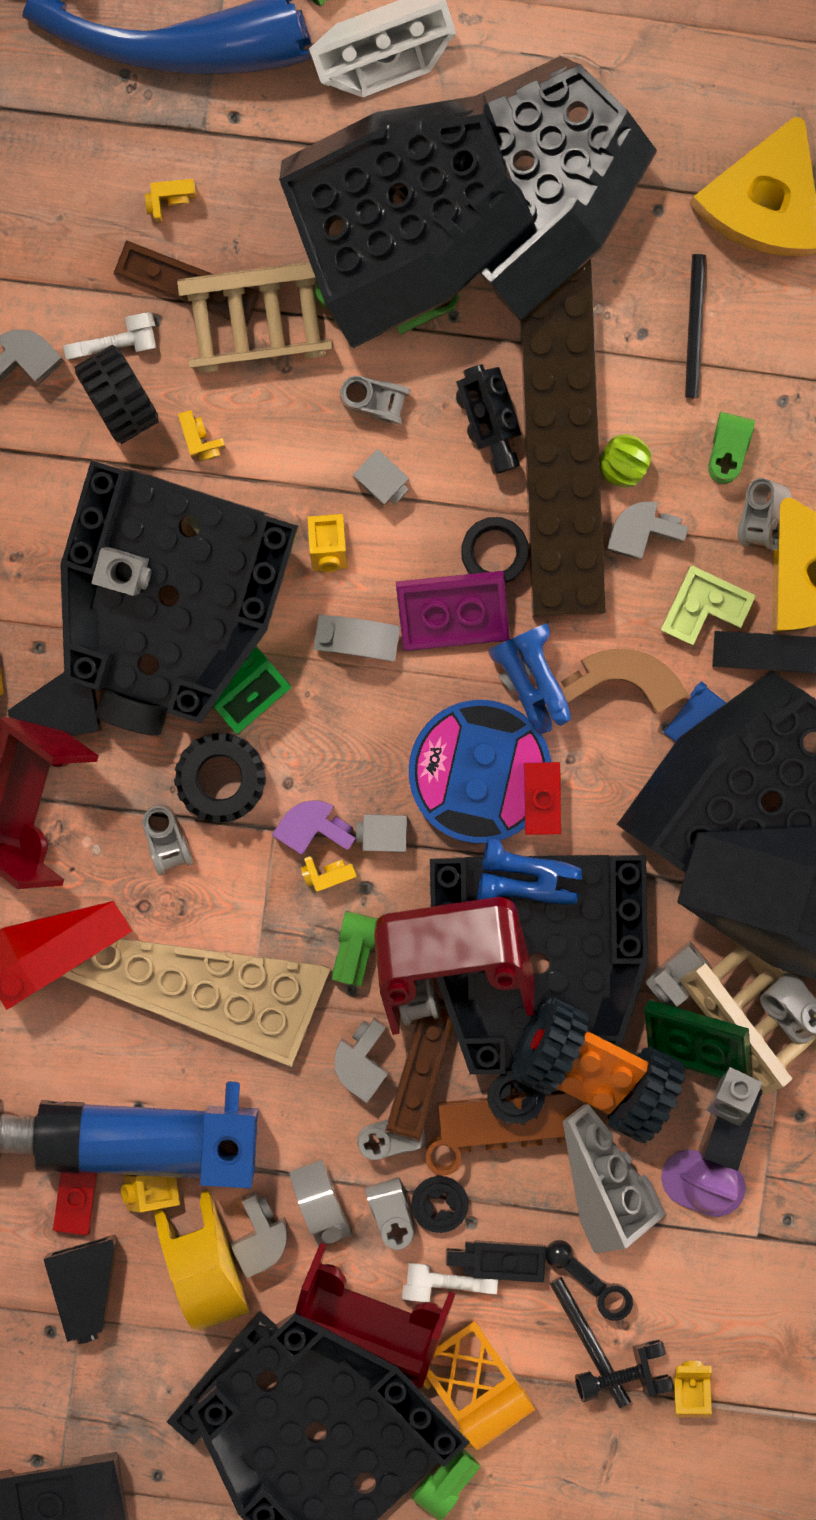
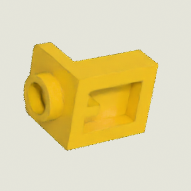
(174, 192)
(193, 432)
(327, 542)
(334, 874)
(149, 1192)

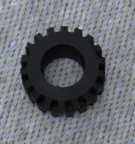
(116, 394)
(188, 777)

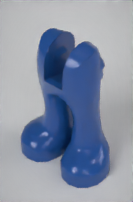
(548, 691)
(546, 871)

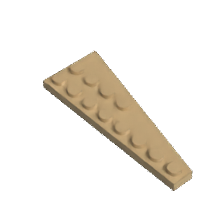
(224, 994)

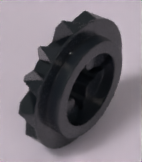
(500, 1093)
(443, 1220)

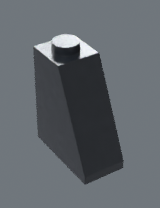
(60, 706)
(725, 1141)
(82, 1286)

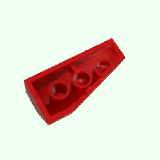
(53, 945)

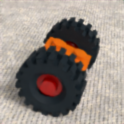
(566, 1057)

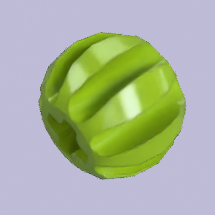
(625, 460)

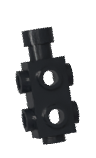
(490, 415)

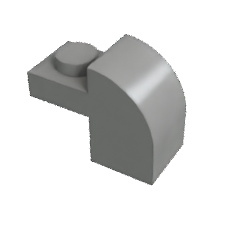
(29, 352)
(634, 525)
(356, 637)
(665, 979)
(354, 1067)
(319, 1203)
(264, 1245)

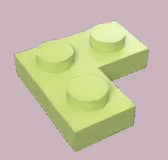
(705, 595)

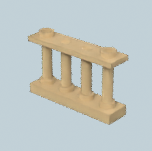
(233, 286)
(715, 1002)

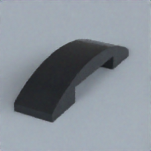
(764, 651)
(181, 1418)

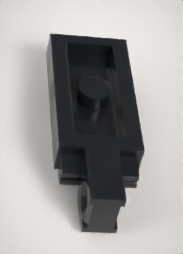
(500, 1260)

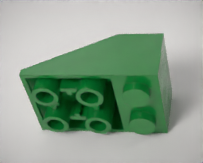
(251, 692)

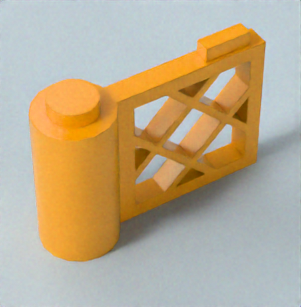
(492, 1411)

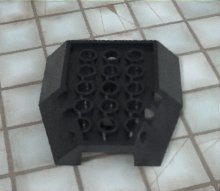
(577, 178)
(412, 254)
(223, 579)
(725, 767)
(592, 950)
(370, 1415)

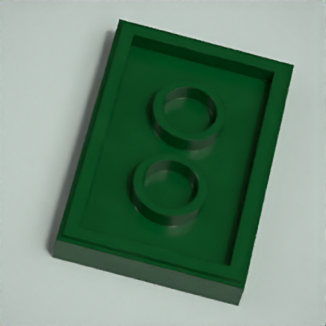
(698, 1040)

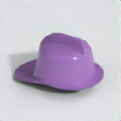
(702, 1184)

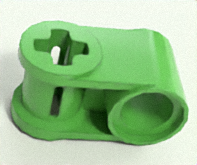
(731, 442)

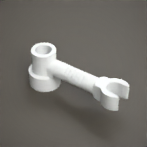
(138, 334)
(420, 1283)

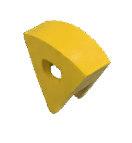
(766, 196)
(794, 568)
(203, 1269)

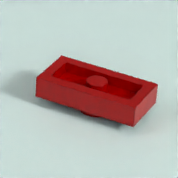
(542, 798)
(75, 1203)

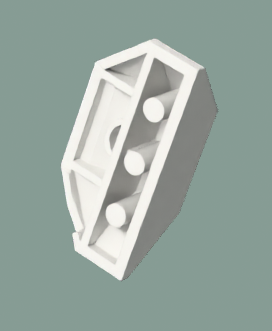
(383, 46)

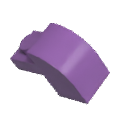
(304, 821)

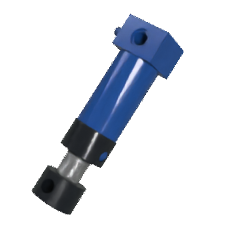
(138, 1140)

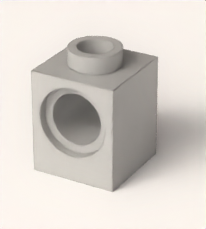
(382, 479)
(106, 575)
(382, 832)
(734, 1096)

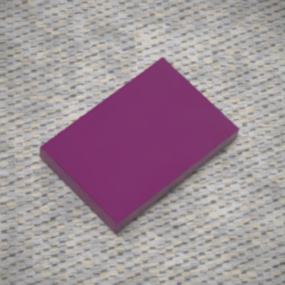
(452, 610)

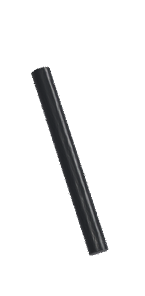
(695, 326)
(587, 1338)

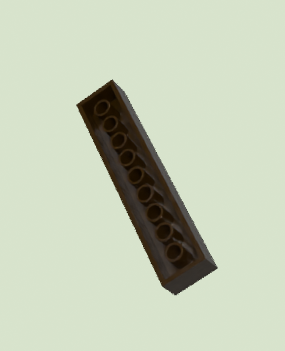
(563, 452)

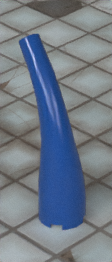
(230, 41)

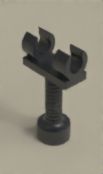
(590, 1385)

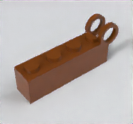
(473, 1124)

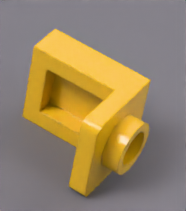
(692, 1390)

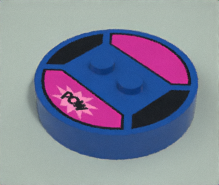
(471, 769)

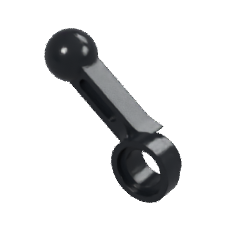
(561, 1255)

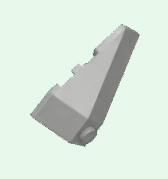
(610, 1195)

